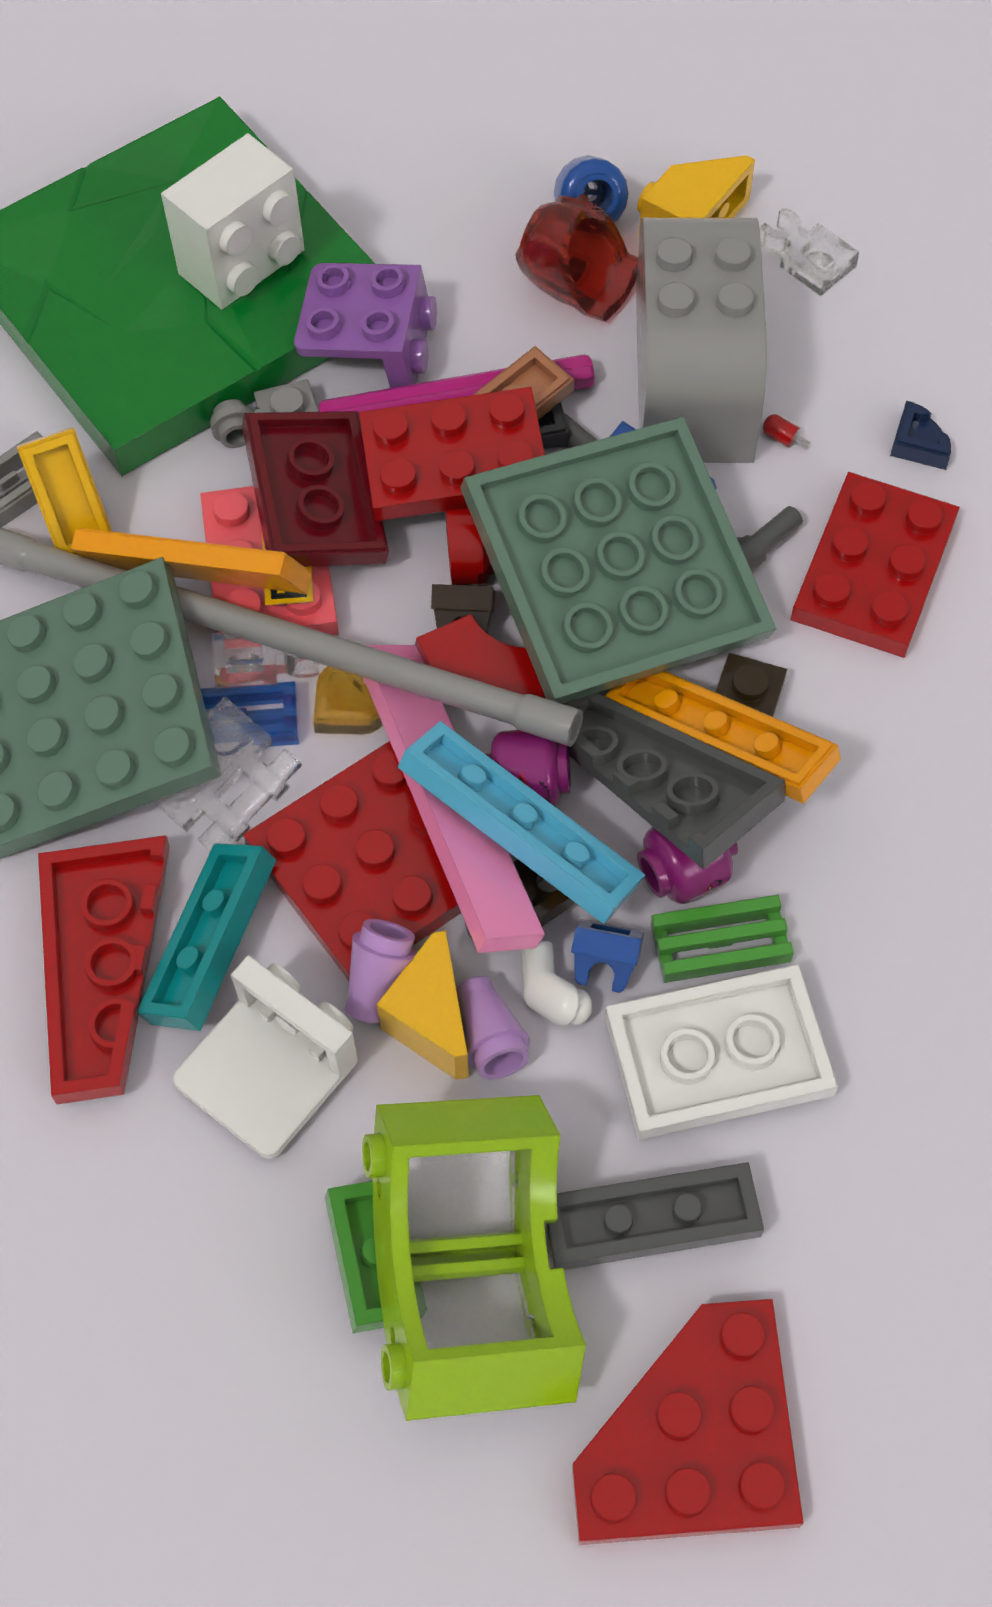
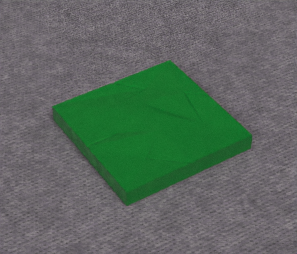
(113, 323)

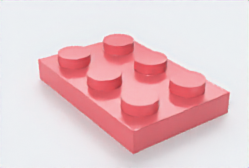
(234, 520)

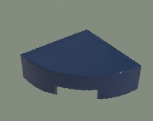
(921, 438)

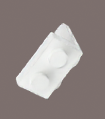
(268, 1059)

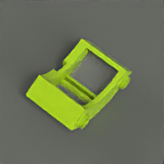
(465, 1257)

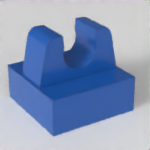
(608, 945)

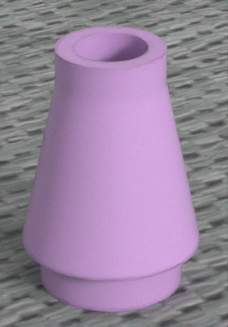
(377, 960)
(491, 1032)

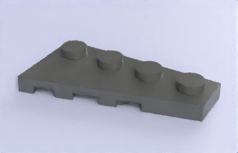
(673, 780)

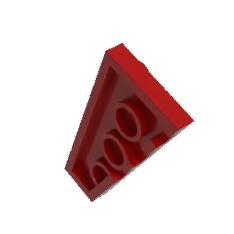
(96, 953)

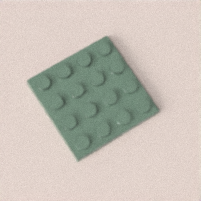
(616, 560)
(98, 707)

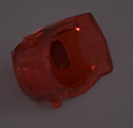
(577, 256)

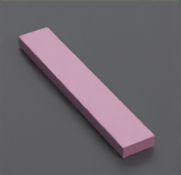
(474, 864)

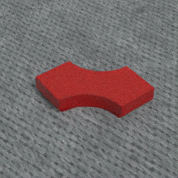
(472, 653)

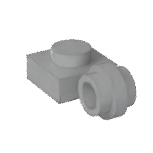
(229, 414)

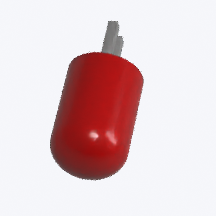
(783, 431)

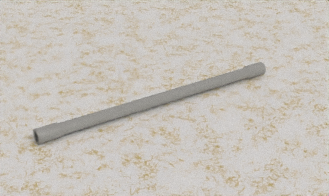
(523, 711)

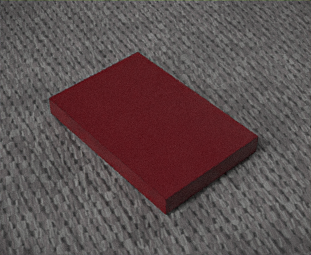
(314, 487)

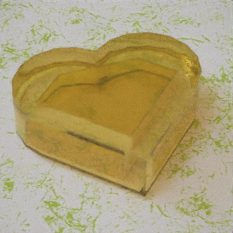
(343, 704)

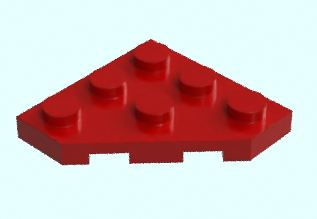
(696, 1439)

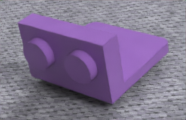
(368, 314)

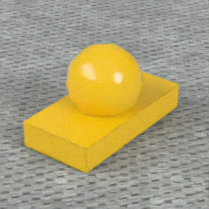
(63, 486)

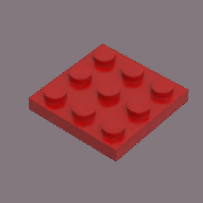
(356, 856)

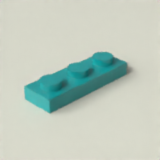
(206, 936)

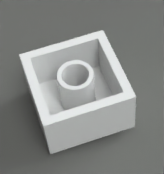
(234, 220)

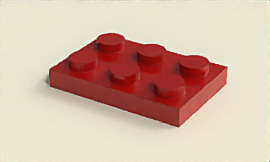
(427, 448)
(875, 564)

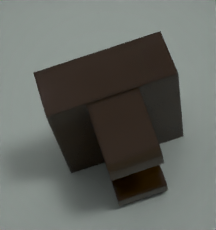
(461, 600)

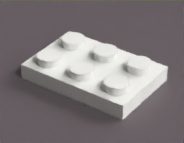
(719, 1051)

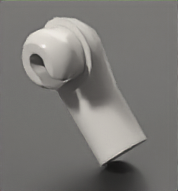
(549, 993)

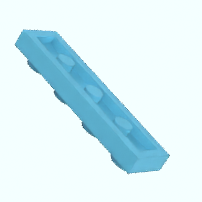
(521, 821)

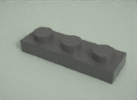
(655, 1216)

